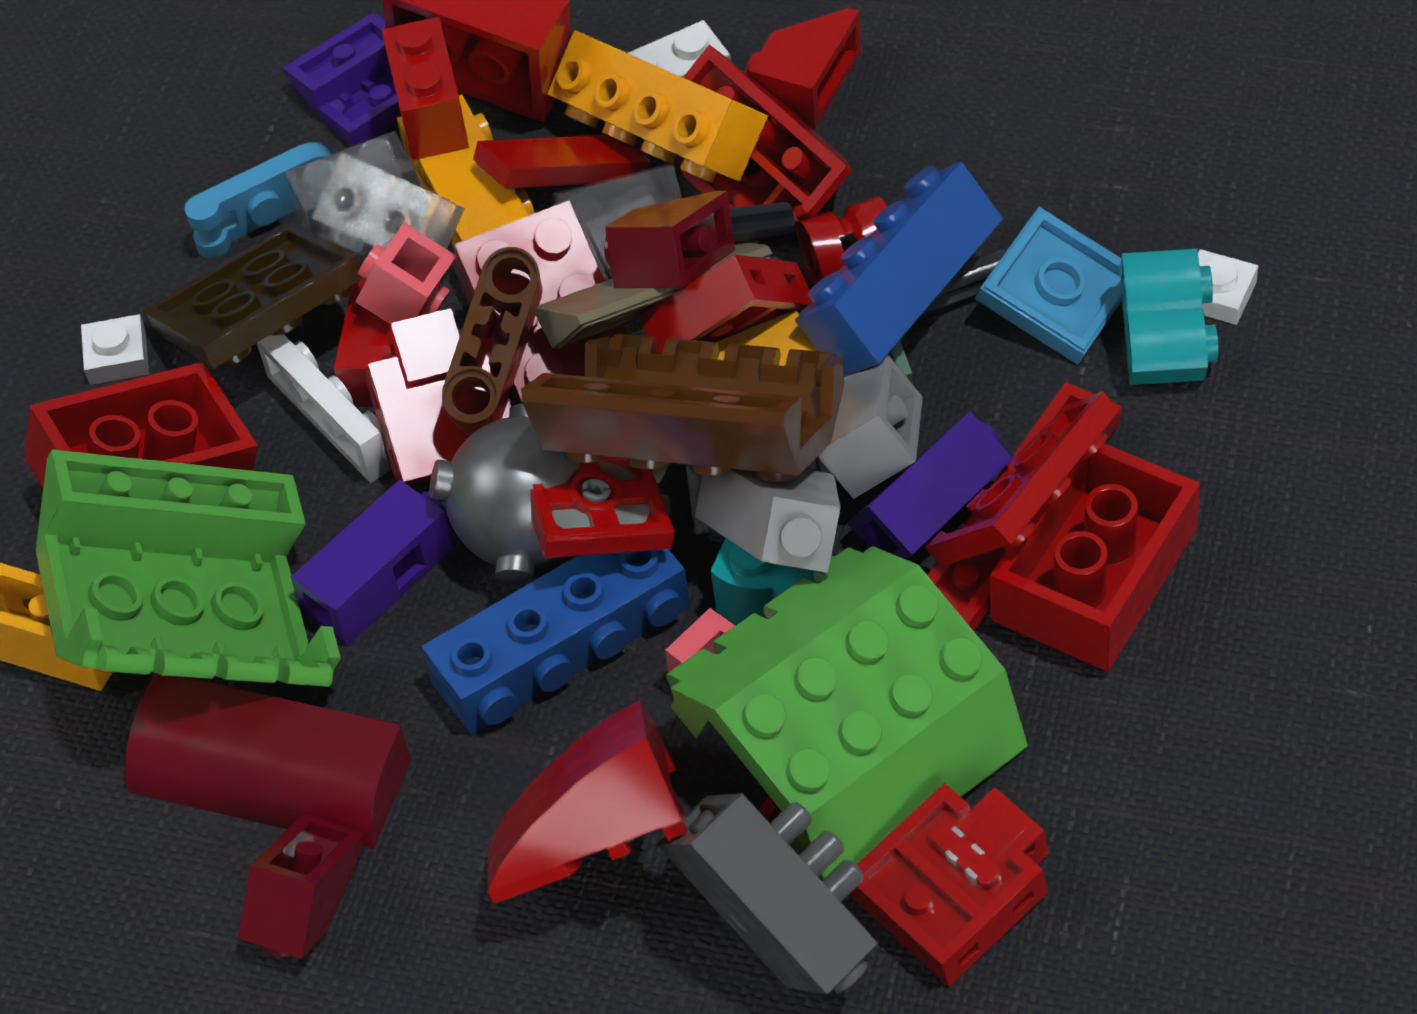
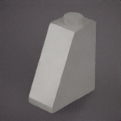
(774, 521)

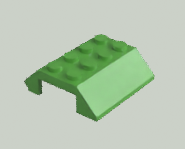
(175, 570)
(855, 699)

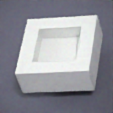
(1232, 286)
(114, 349)

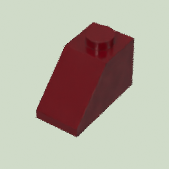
(669, 241)
(299, 885)

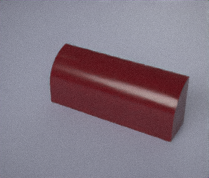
(263, 756)

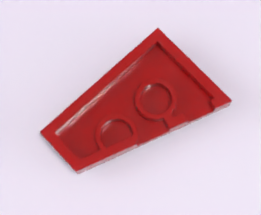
(1007, 508)

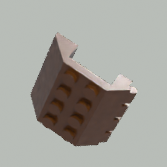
(690, 406)

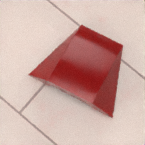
(587, 800)

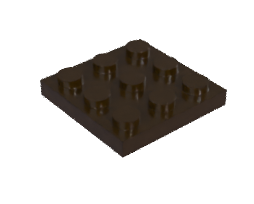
(255, 295)

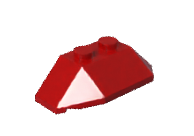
(789, 157)

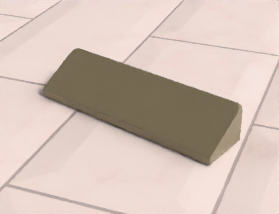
(606, 307)

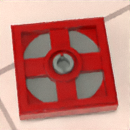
(601, 512)

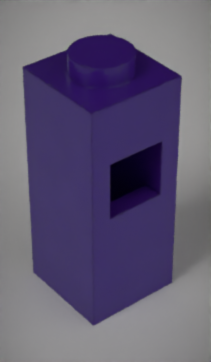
(932, 488)
(373, 561)

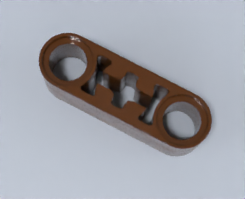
(481, 322)

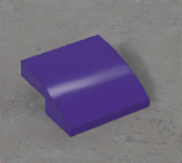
(349, 82)

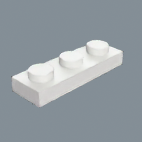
(325, 404)

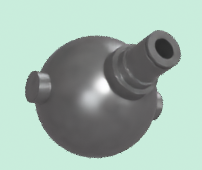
(490, 493)

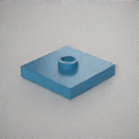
(1055, 285)

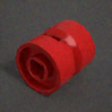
(820, 236)

